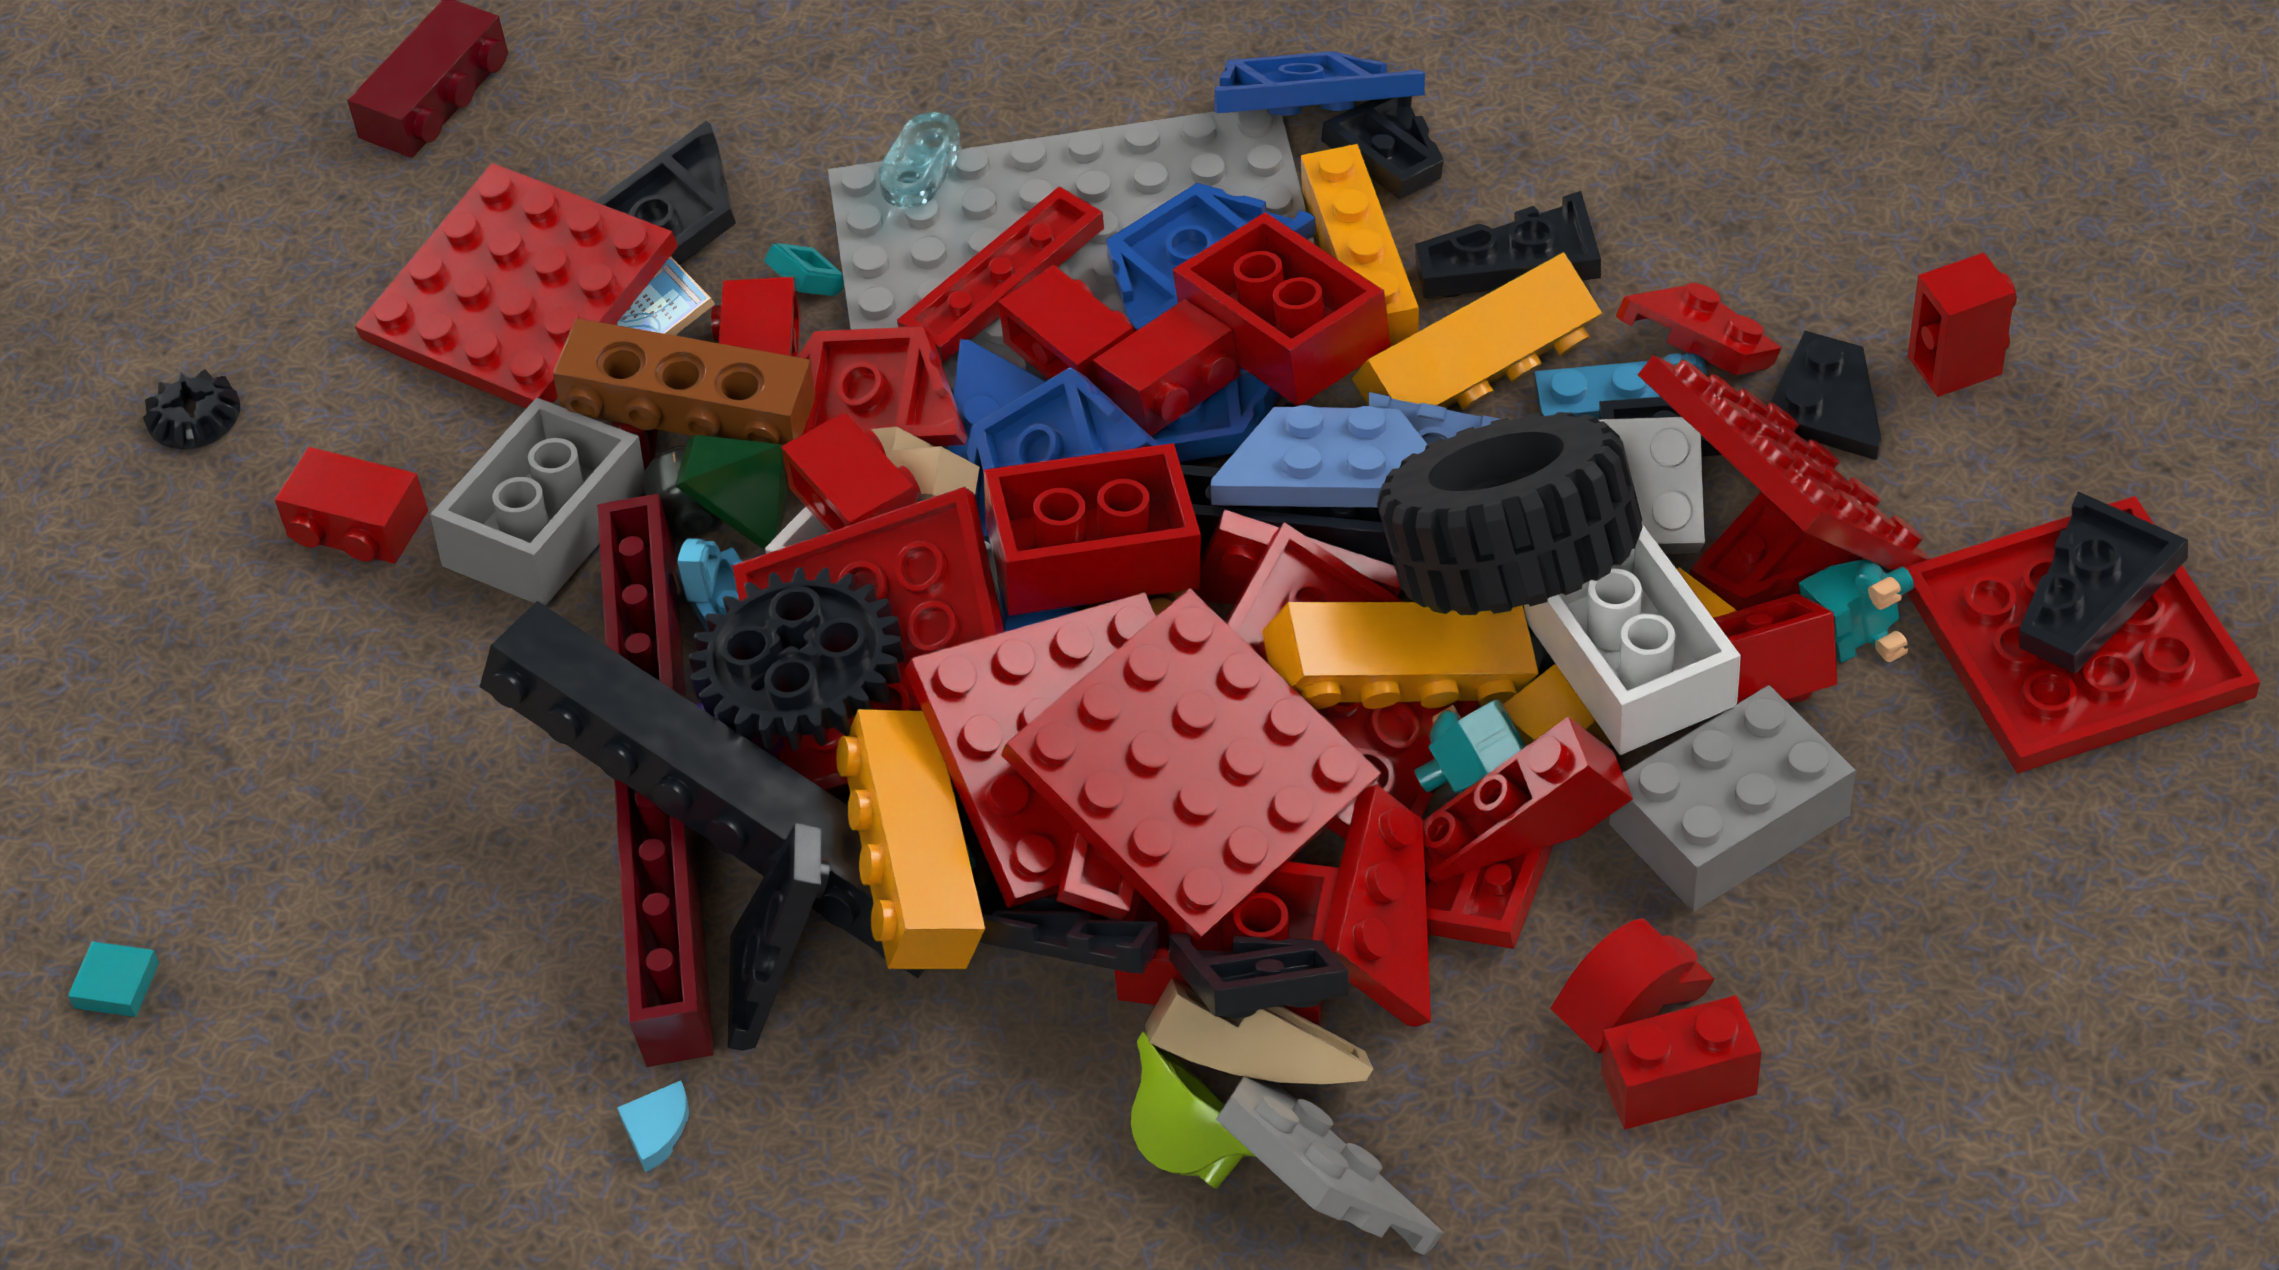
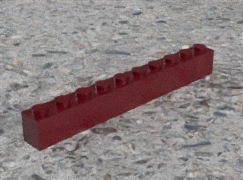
(655, 850)

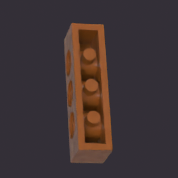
(683, 384)

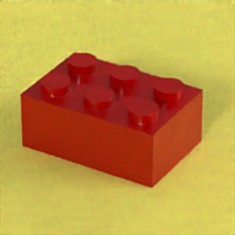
(1291, 307)
(1092, 529)
(1285, 907)

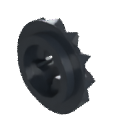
(215, 413)

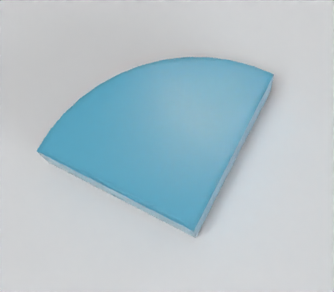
(699, 568)
(656, 1123)

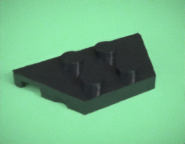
(680, 192)

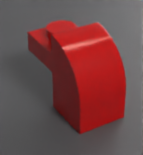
(1629, 981)

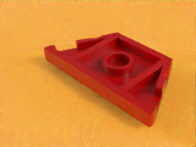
(883, 382)

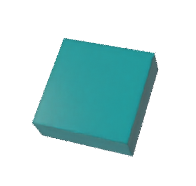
(807, 266)
(113, 979)

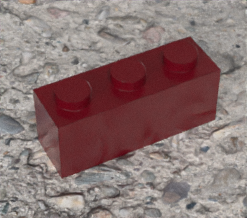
(428, 77)

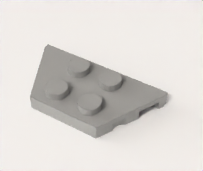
(1318, 1166)

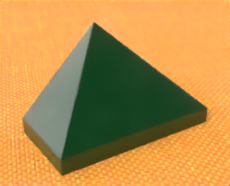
(737, 483)

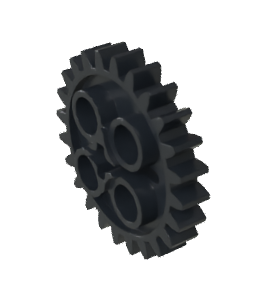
(797, 658)

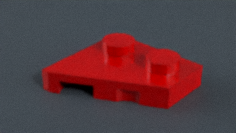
(1704, 327)
(1764, 557)
(1486, 902)

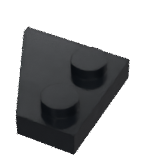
(1390, 142)
(1831, 395)
(1259, 973)

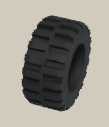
(1510, 513)

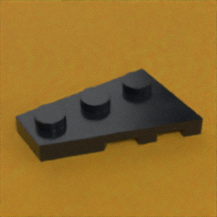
(1489, 258)
(2097, 581)
(770, 932)

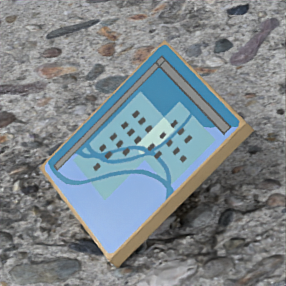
(667, 302)

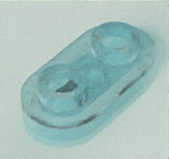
(920, 160)

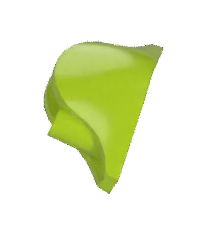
(1177, 1120)

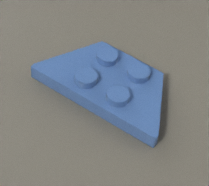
(1317, 458)

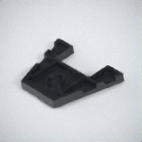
(1066, 932)

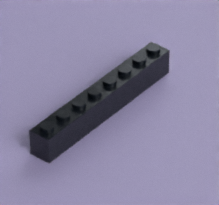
(675, 755)

